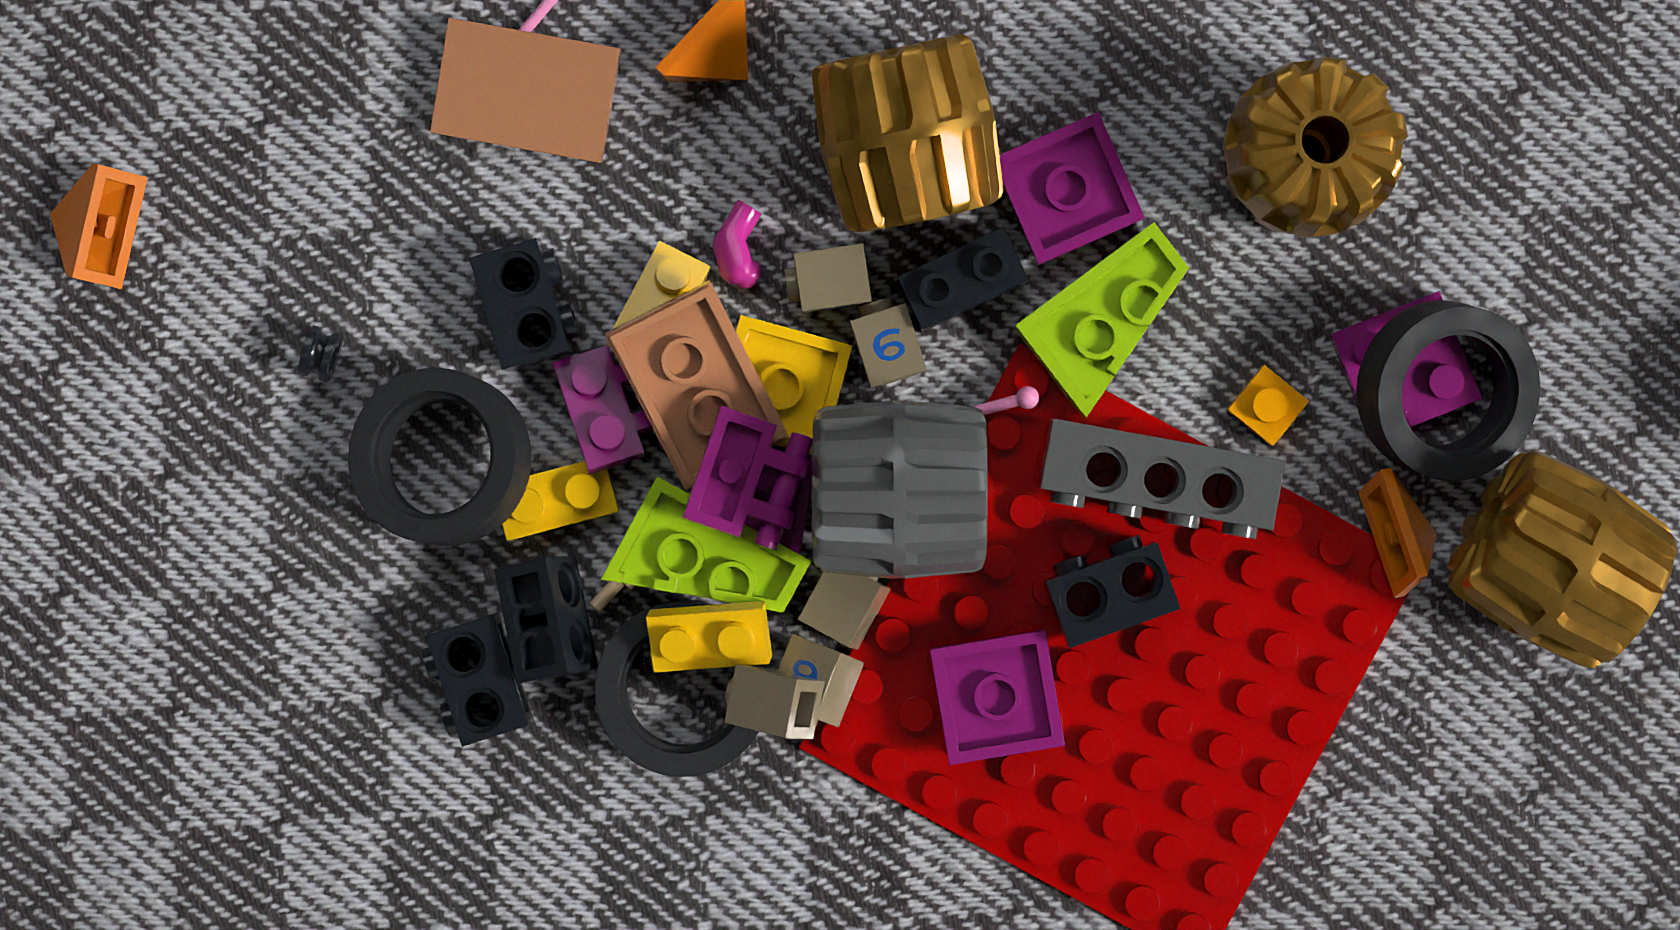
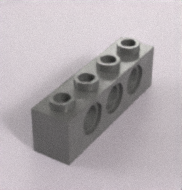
(1253, 478)

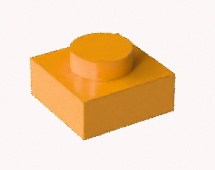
(1267, 405)

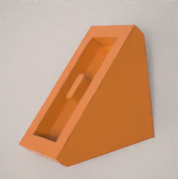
(712, 48)
(98, 224)
(1399, 530)

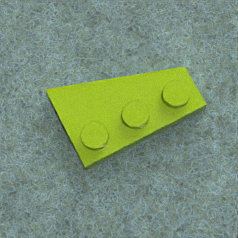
(1101, 316)
(699, 561)

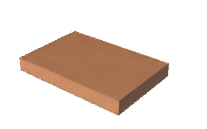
(525, 90)
(686, 366)

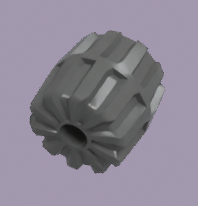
(899, 489)

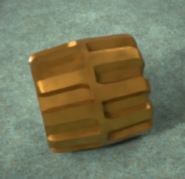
(1347, 124)
(907, 134)
(1562, 560)

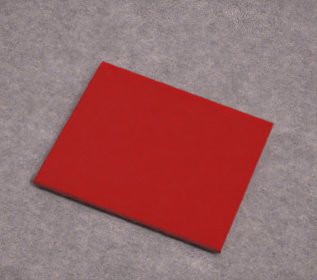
(1173, 730)

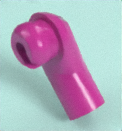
(732, 249)

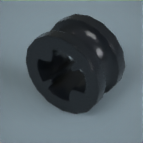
(320, 353)

